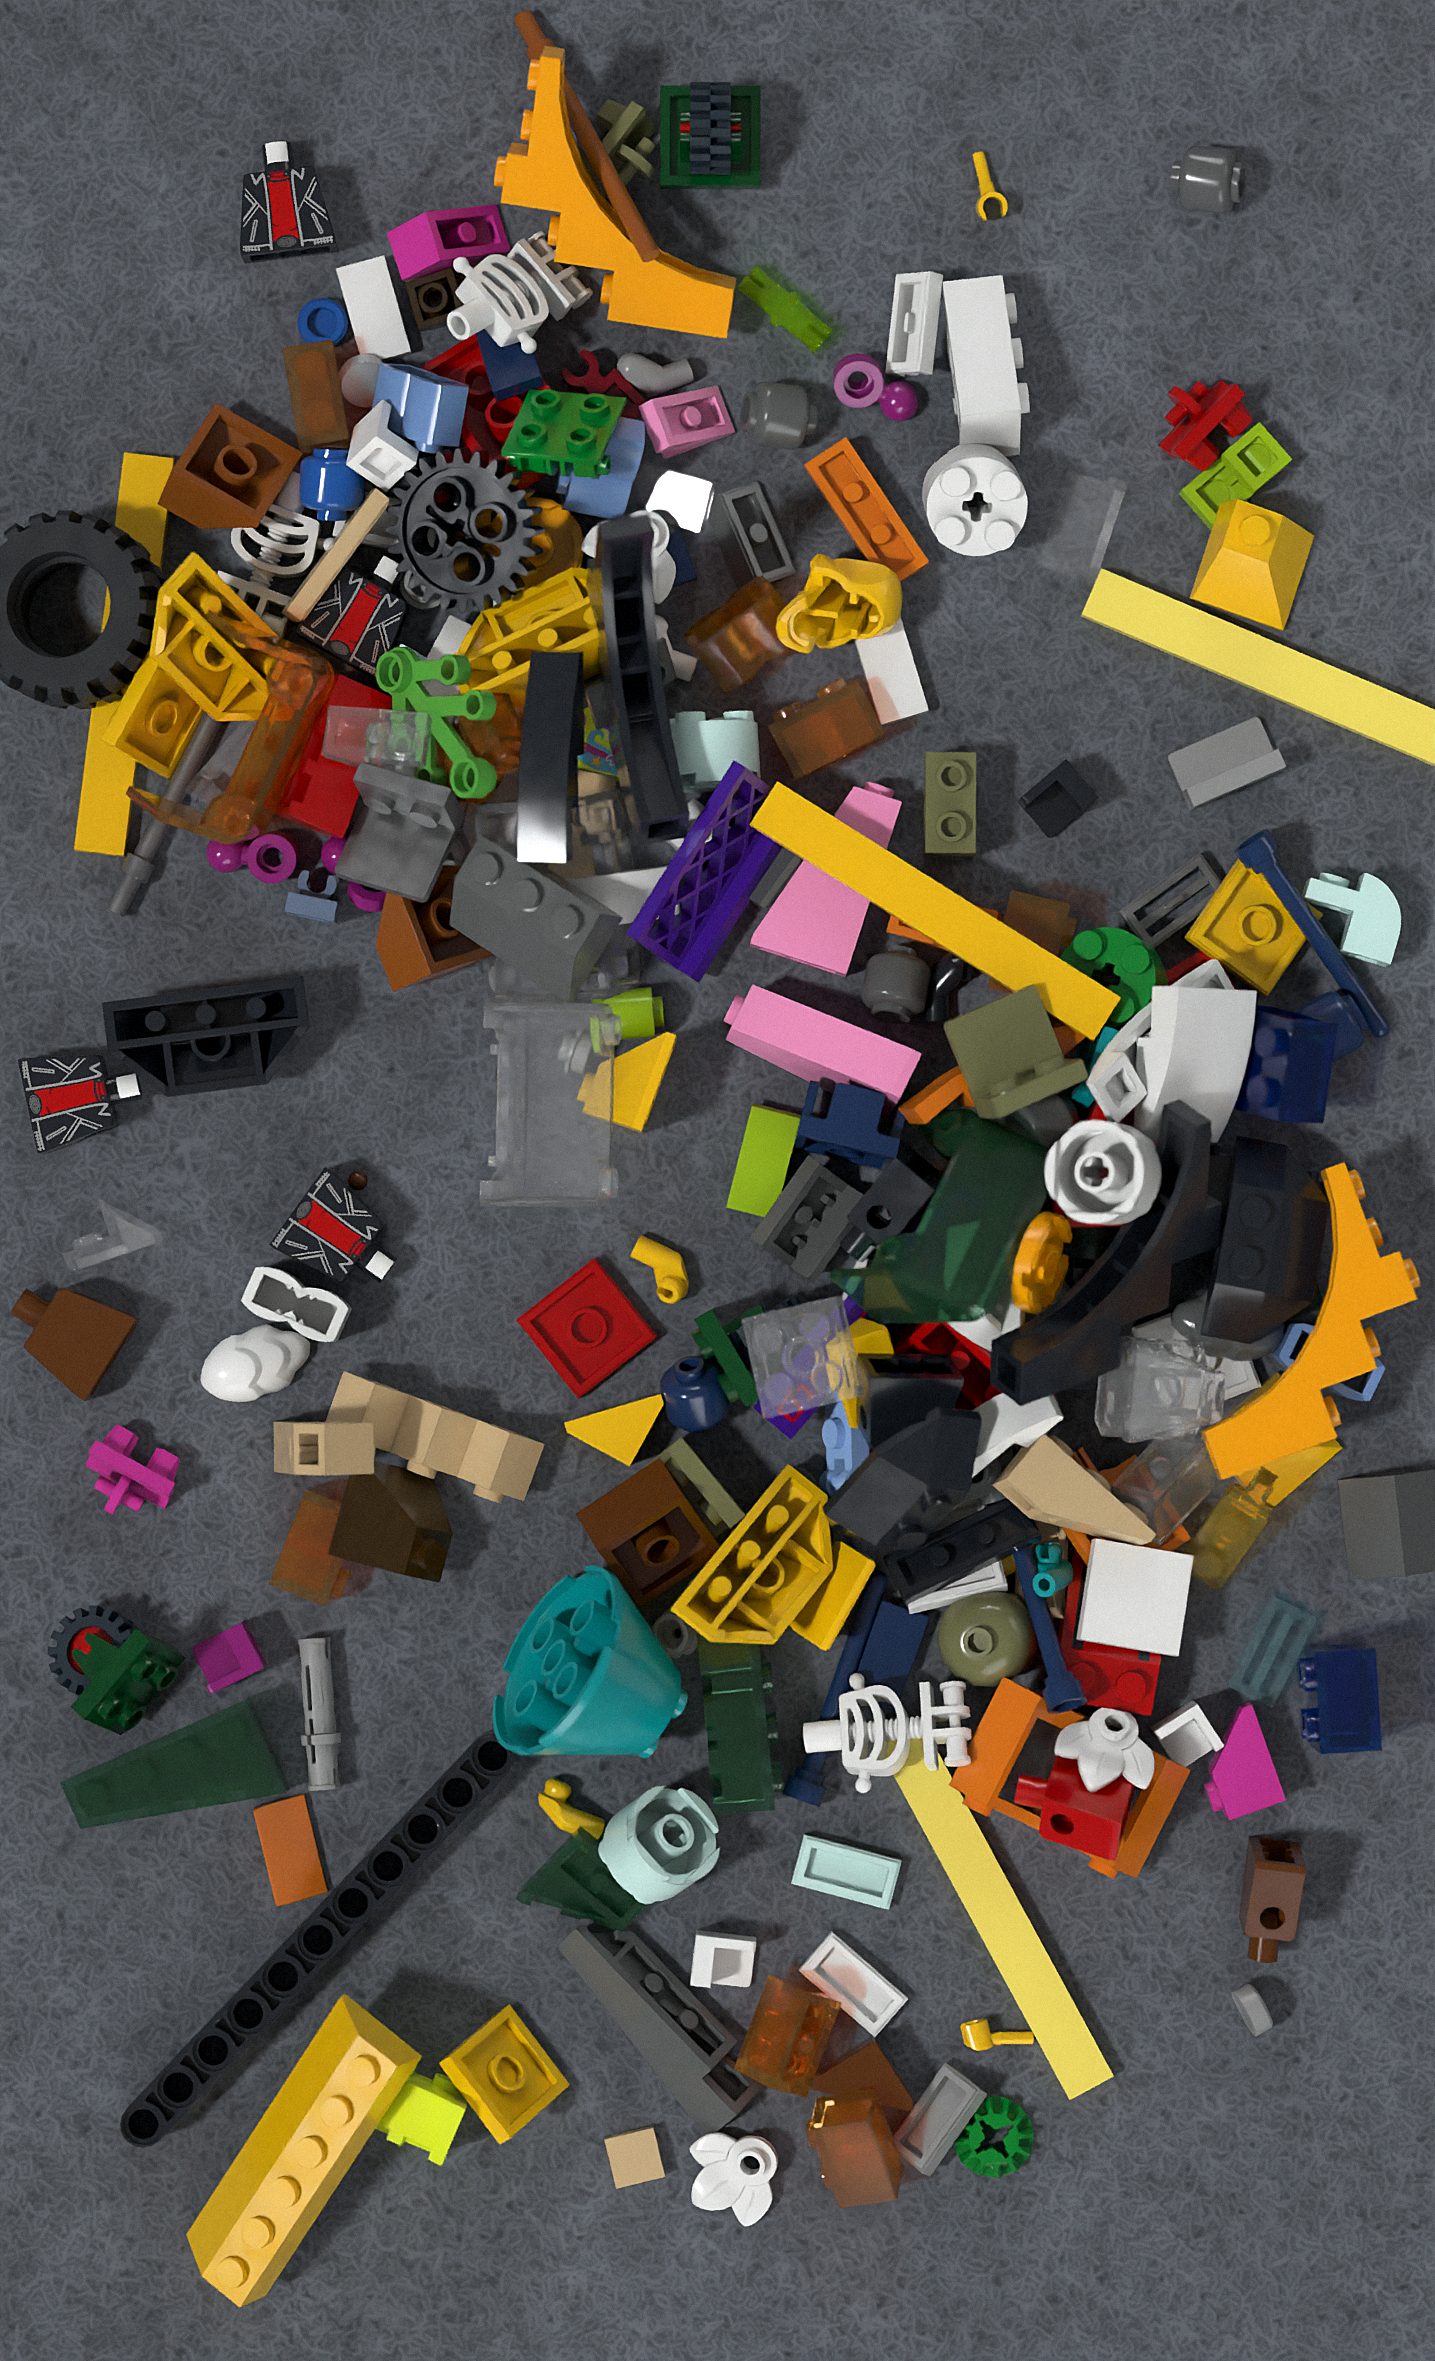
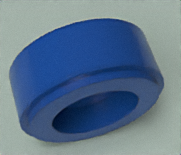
(322, 320)

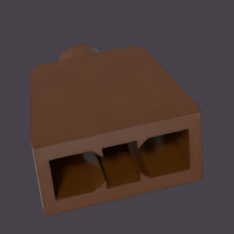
(74, 1336)
(1271, 1879)

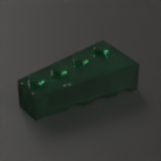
(738, 1727)
(189, 1768)

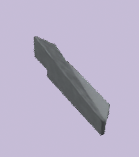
(663, 2023)

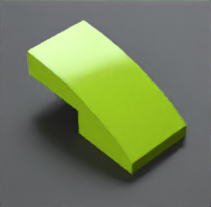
(1236, 473)
(763, 1159)

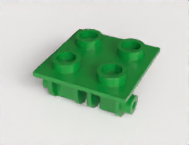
(563, 431)

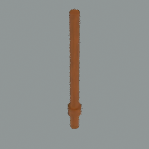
(593, 146)

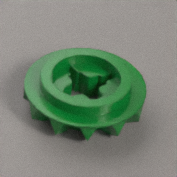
(1018, 2140)

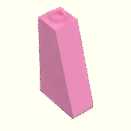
(815, 914)
(819, 1046)

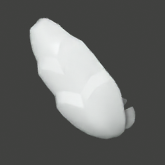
(254, 1363)

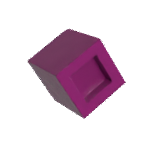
(229, 1657)

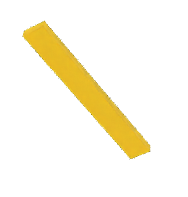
(108, 772)
(933, 910)

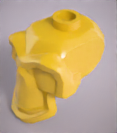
(841, 603)

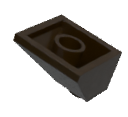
(393, 1523)

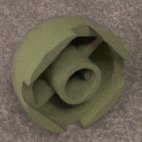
(987, 1637)

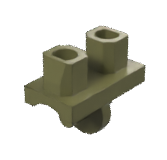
(625, 141)

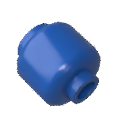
(330, 484)

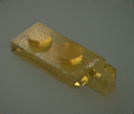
(1231, 1529)

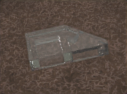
(675, 495)

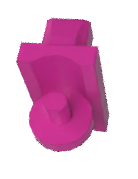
(150, 1482)

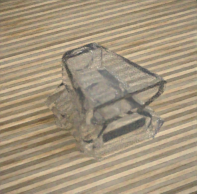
(1159, 1391)

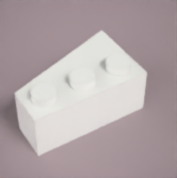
(984, 362)

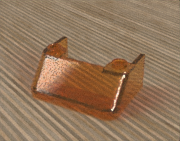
(297, 692)

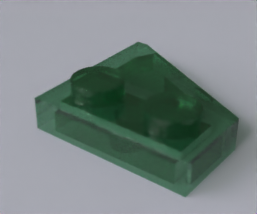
(581, 1885)

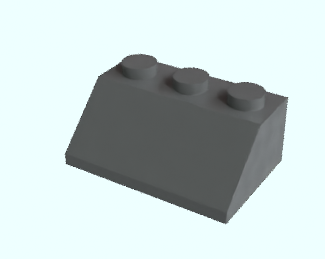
(530, 917)

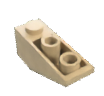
(324, 1448)
(1060, 1492)

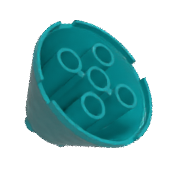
(587, 1675)

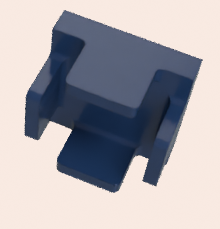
(849, 1127)

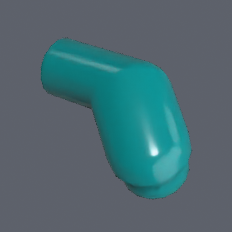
(1053, 1570)

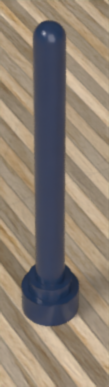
(1261, 855)
(1062, 1689)
(808, 1781)

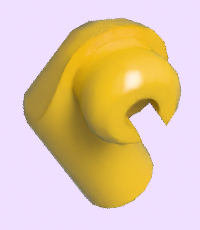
(667, 1267)
(565, 1816)

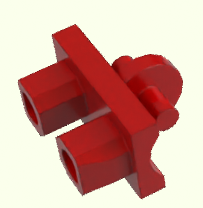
(1197, 415)

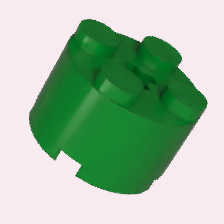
(1118, 952)

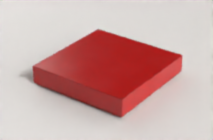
(586, 1328)

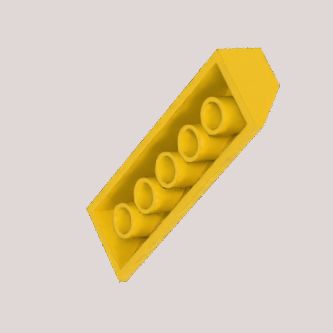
(299, 2152)

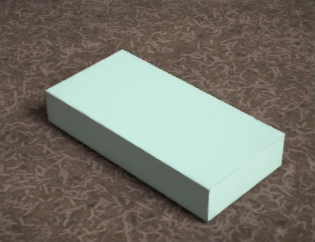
(846, 1871)

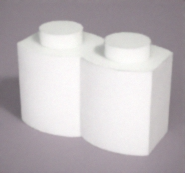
(283, 1297)

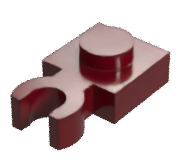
(612, 385)

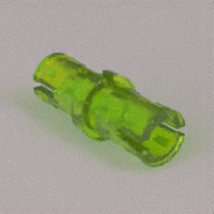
(785, 309)

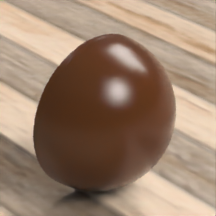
(357, 1180)

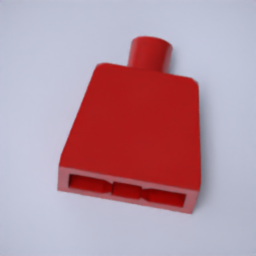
(1073, 1814)

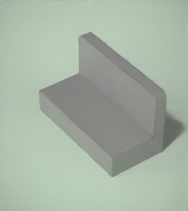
(1225, 763)

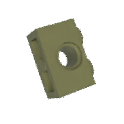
(949, 804)

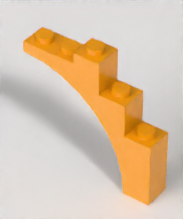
(589, 232)
(1359, 1285)

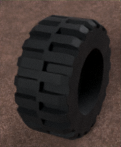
(118, 652)

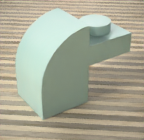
(1372, 915)

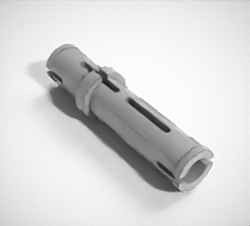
(319, 1714)

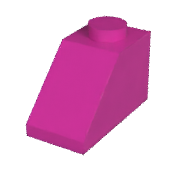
(440, 236)
(1243, 1769)

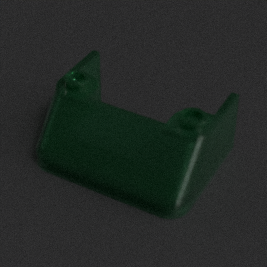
(968, 1233)

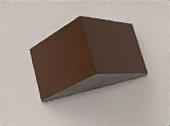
(864, 2069)

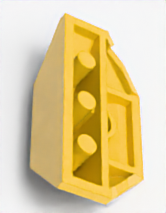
(541, 618)
(199, 657)
(763, 1567)

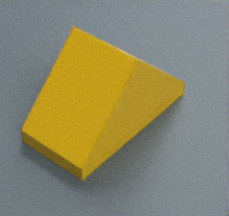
(618, 1429)

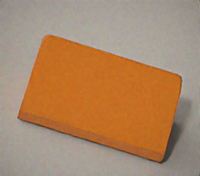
(290, 1850)

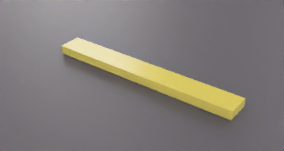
(1262, 665)
(1002, 1923)

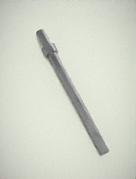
(138, 866)

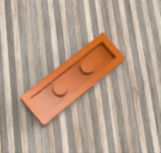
(865, 510)

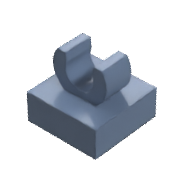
(313, 905)

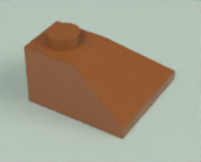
(228, 473)
(417, 936)

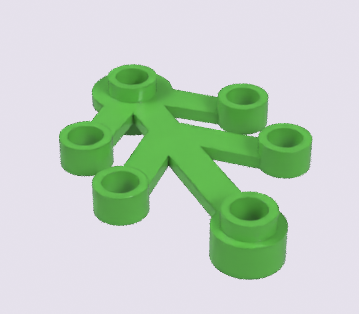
(401, 676)

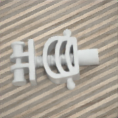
(515, 293)
(286, 510)
(842, 1734)

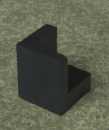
(1058, 799)

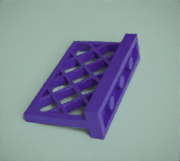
(719, 894)

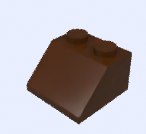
(648, 1532)

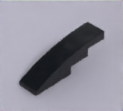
(550, 755)

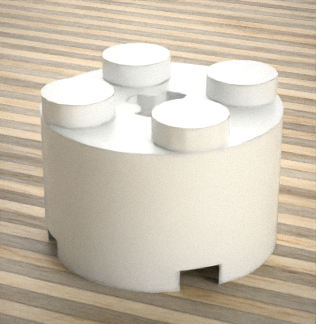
(954, 480)
(1097, 1144)

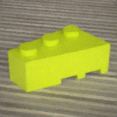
(425, 2115)

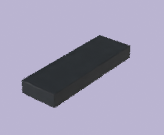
(961, 1550)

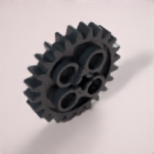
(482, 490)

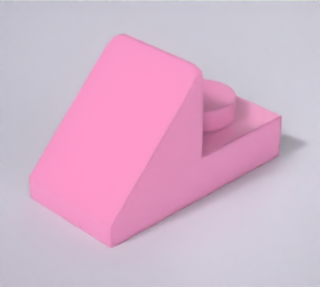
(686, 420)

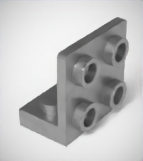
(400, 833)

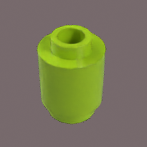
(637, 1012)

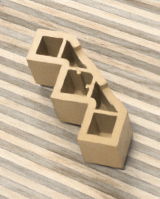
(439, 1438)

